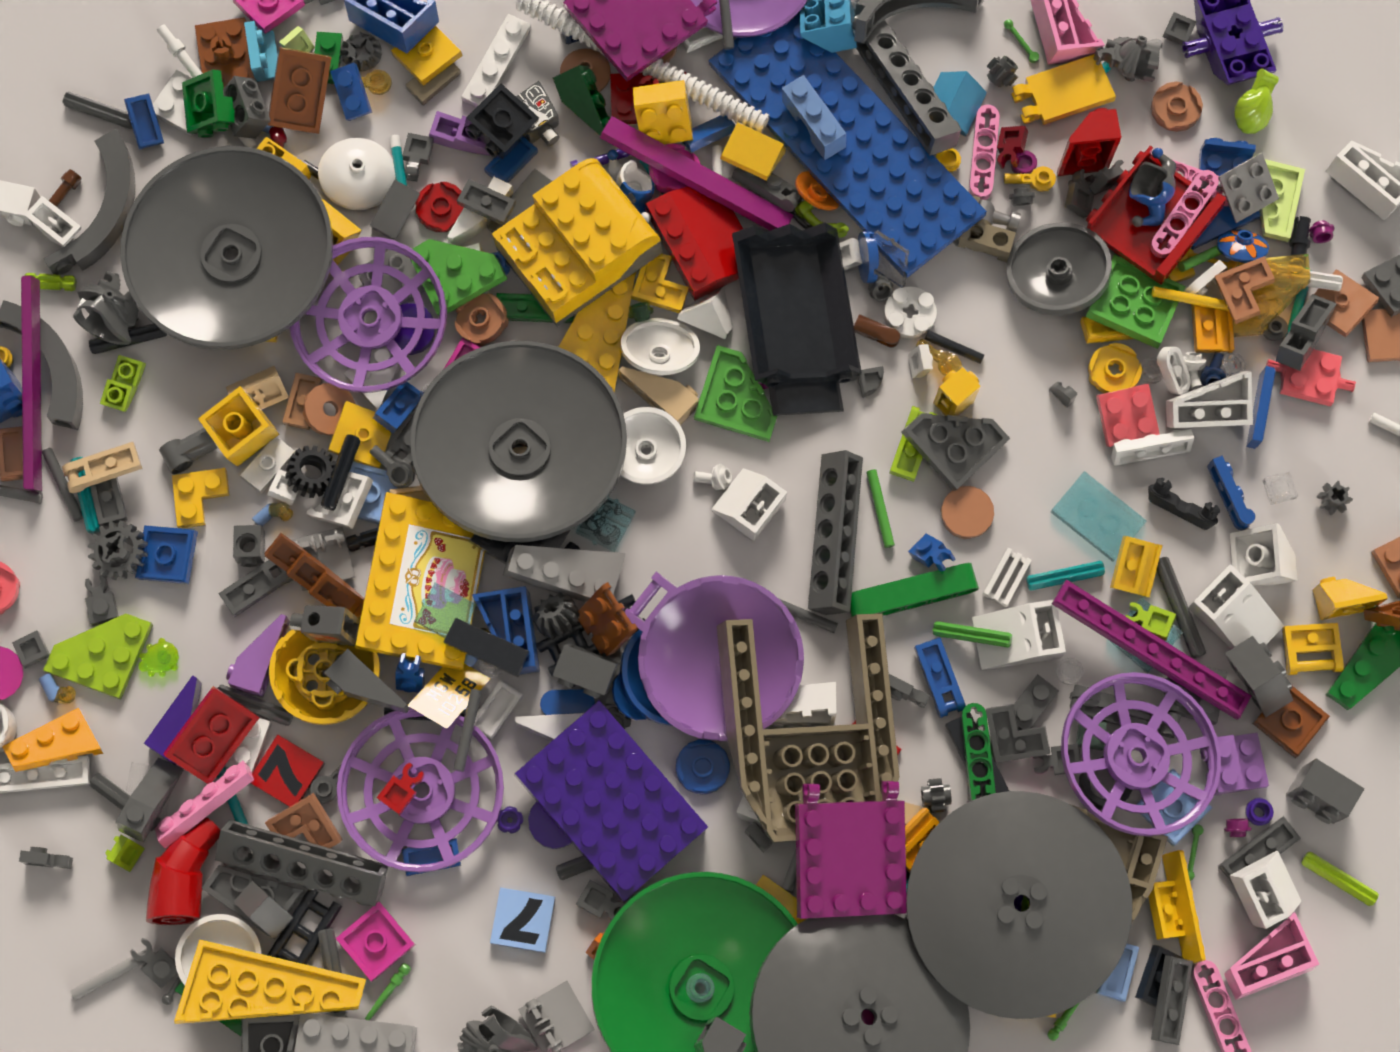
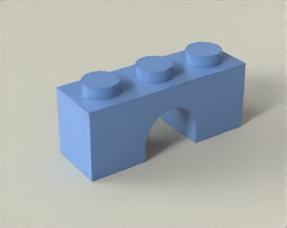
(807, 105)

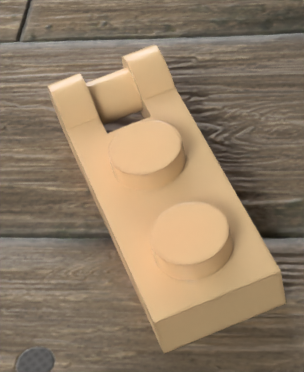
(102, 467)

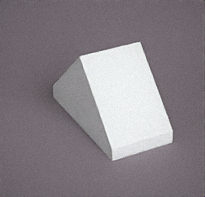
(52, 222)

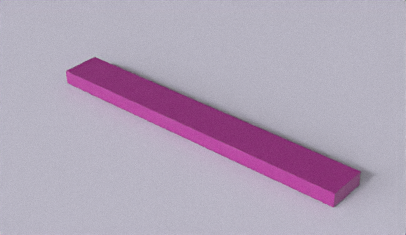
(694, 175)
(31, 383)
(1151, 649)

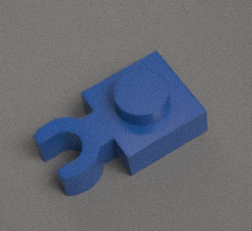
(930, 551)
(409, 675)

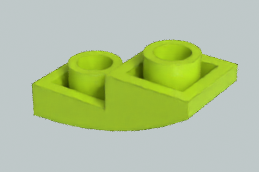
(123, 383)

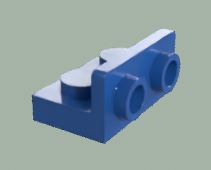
(1223, 156)

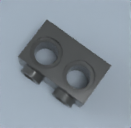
(249, 107)

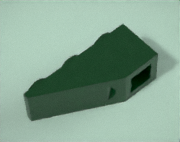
(581, 95)

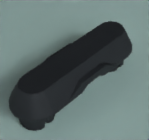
(1201, 517)

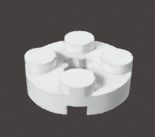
(921, 302)

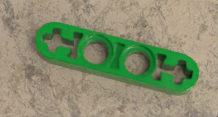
(977, 756)

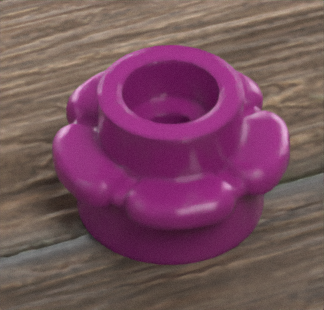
(1321, 231)
(1237, 827)

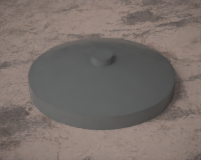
(1059, 268)

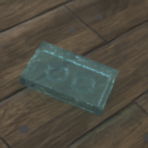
(1097, 515)

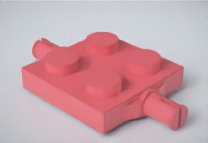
(1316, 379)

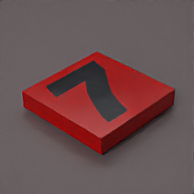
(286, 771)

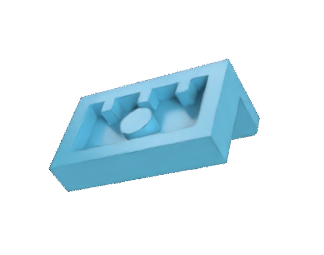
(261, 51)

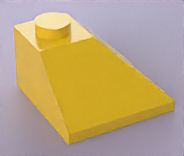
(1344, 598)

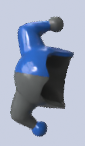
(1154, 188)

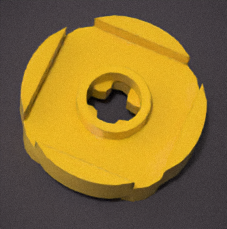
(1107, 356)

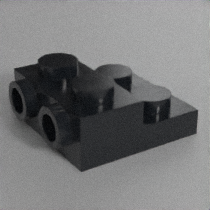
(500, 122)

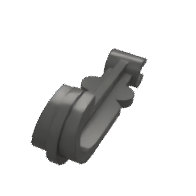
(1101, 700)

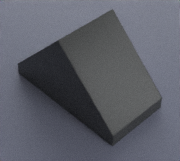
(263, 910)

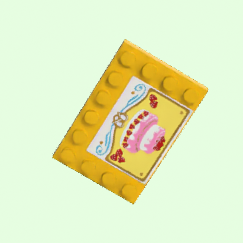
(411, 554)

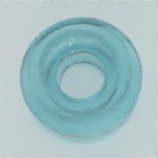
(706, 981)

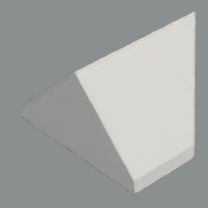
(709, 314)

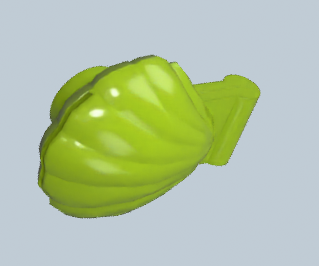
(1256, 105)

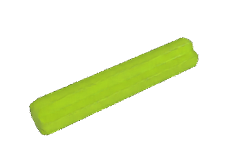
(1340, 878)

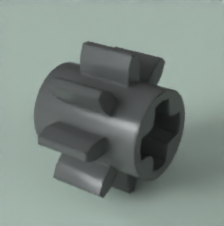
(1002, 71)
(1338, 491)
(936, 795)

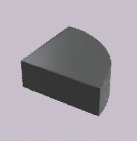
(870, 380)
(1065, 395)

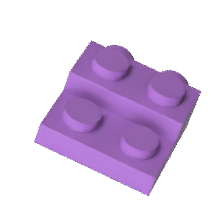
(1240, 764)

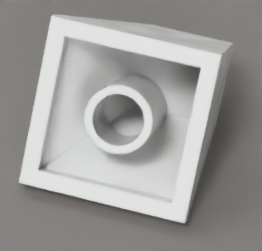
(1263, 555)

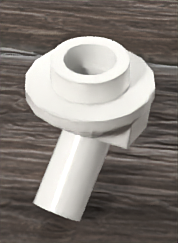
(1194, 363)
(720, 477)

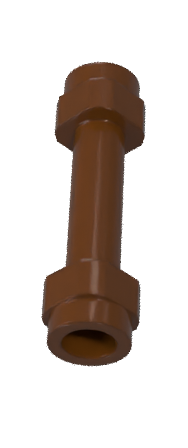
(69, 180)

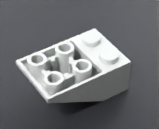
(1235, 610)
(1034, 633)

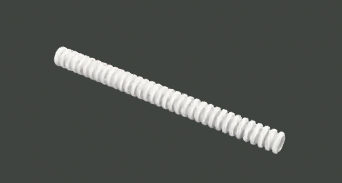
(662, 71)

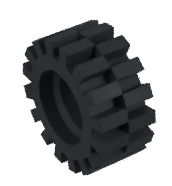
(303, 483)

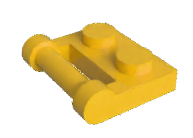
(1312, 639)

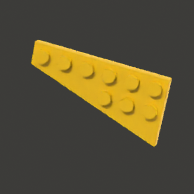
(599, 329)
(247, 984)

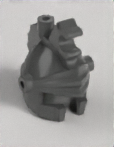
(1131, 56)
(108, 310)
(495, 1034)

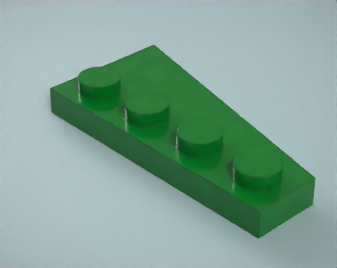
(1368, 667)

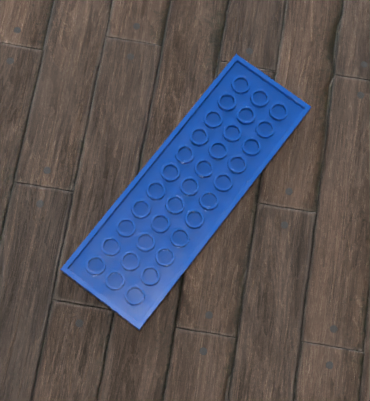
(883, 172)

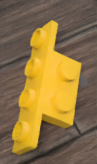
(1174, 908)

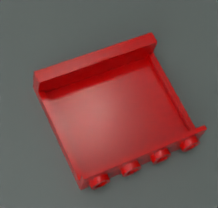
(1133, 243)

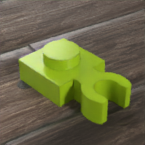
(1154, 620)

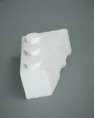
(1368, 178)
(1216, 404)
(811, 707)

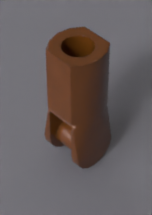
(876, 331)

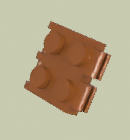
(606, 621)

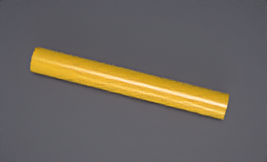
(1189, 298)

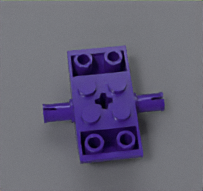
(1232, 39)

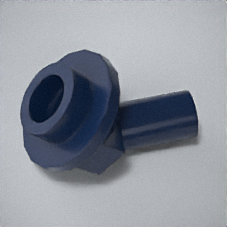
(1213, 372)

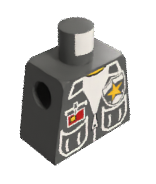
(538, 101)

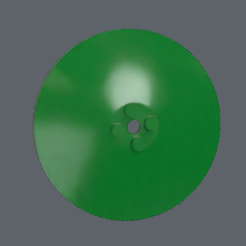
(665, 937)

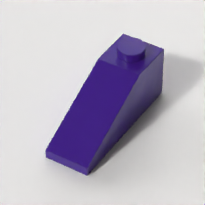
(175, 718)

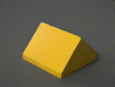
(753, 151)

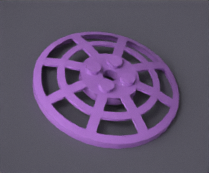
(388, 320)
(1152, 748)
(420, 810)

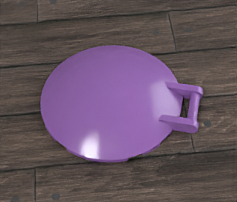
(682, 653)

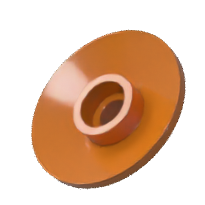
(814, 193)

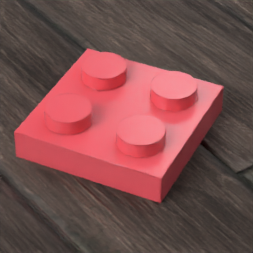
(1127, 414)

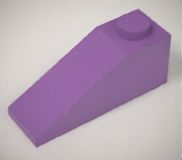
(251, 667)

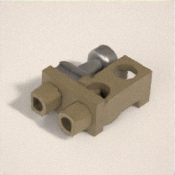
(989, 238)

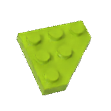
(102, 655)

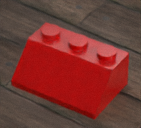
(1092, 143)

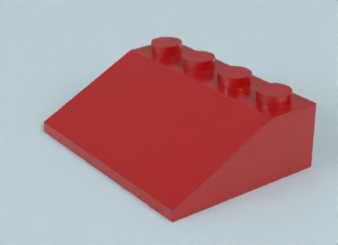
(697, 237)

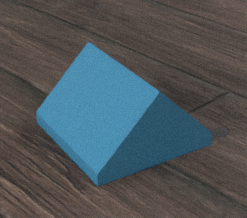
(961, 96)

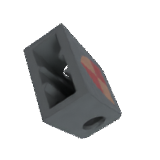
(327, 624)

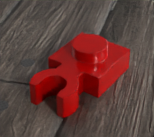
(398, 792)

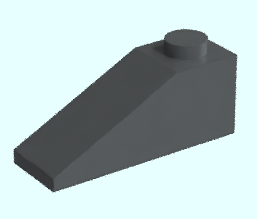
(359, 682)
(148, 800)

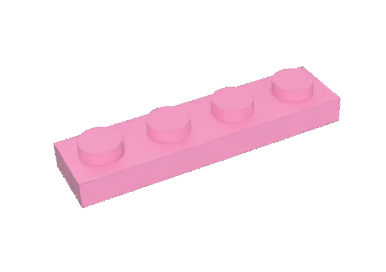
(205, 803)

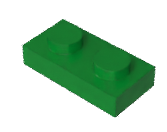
(330, 45)

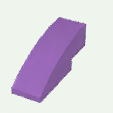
(451, 132)

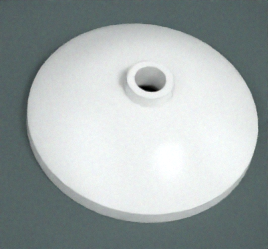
(352, 186)
(660, 346)
(662, 435)
(217, 929)

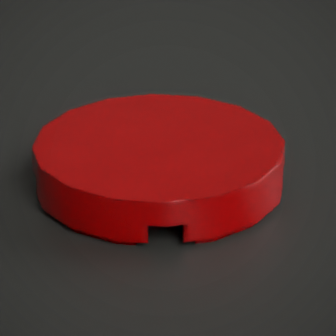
(438, 206)

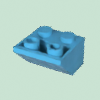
(828, 24)

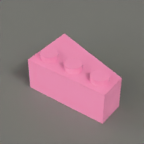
(1064, 31)
(1273, 960)

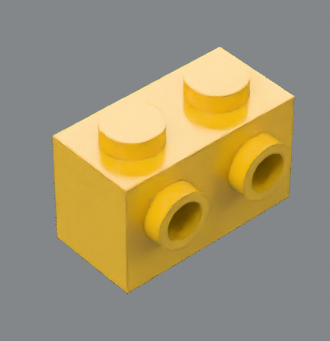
(957, 392)

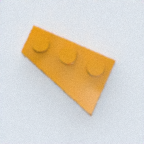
(57, 740)

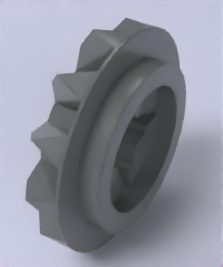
(363, 61)

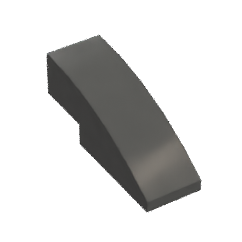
(1305, 332)

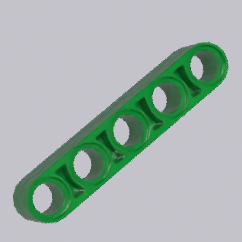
(915, 591)

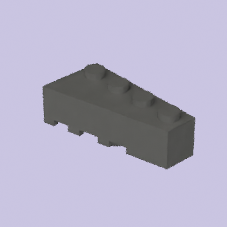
(268, 1033)

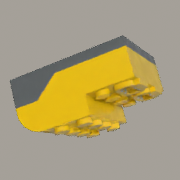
(577, 240)

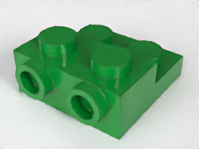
(206, 105)

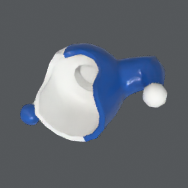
(632, 180)

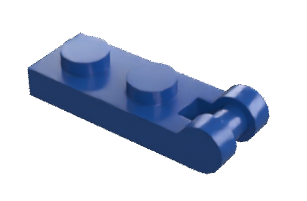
(1230, 493)
(939, 676)

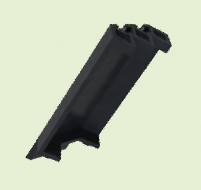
(797, 316)

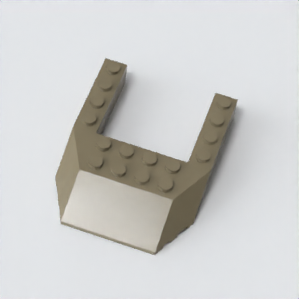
(840, 758)

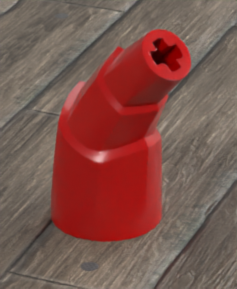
(177, 877)

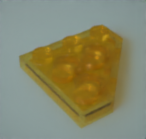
(1290, 276)

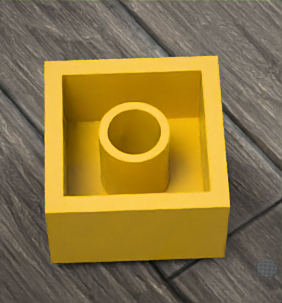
(663, 112)

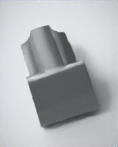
(181, 453)

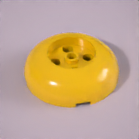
(292, 672)

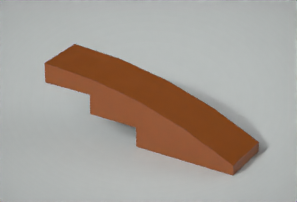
(313, 575)

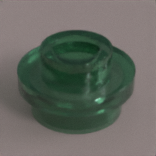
(640, 311)

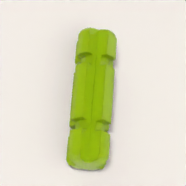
(55, 282)

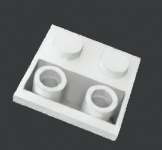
(750, 503)
(1266, 891)

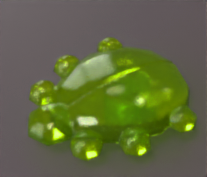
(159, 658)

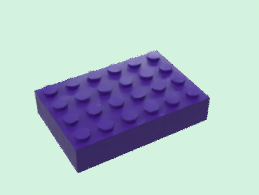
(610, 801)

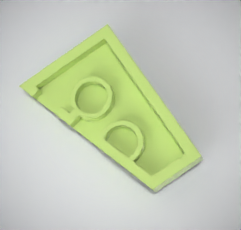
(1279, 216)

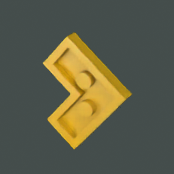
(656, 290)
(192, 489)

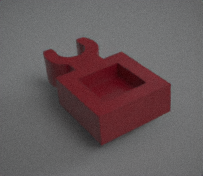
(1010, 142)

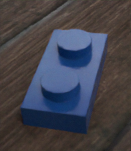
(351, 91)
(398, 407)

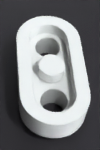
(1201, 284)
(1174, 370)

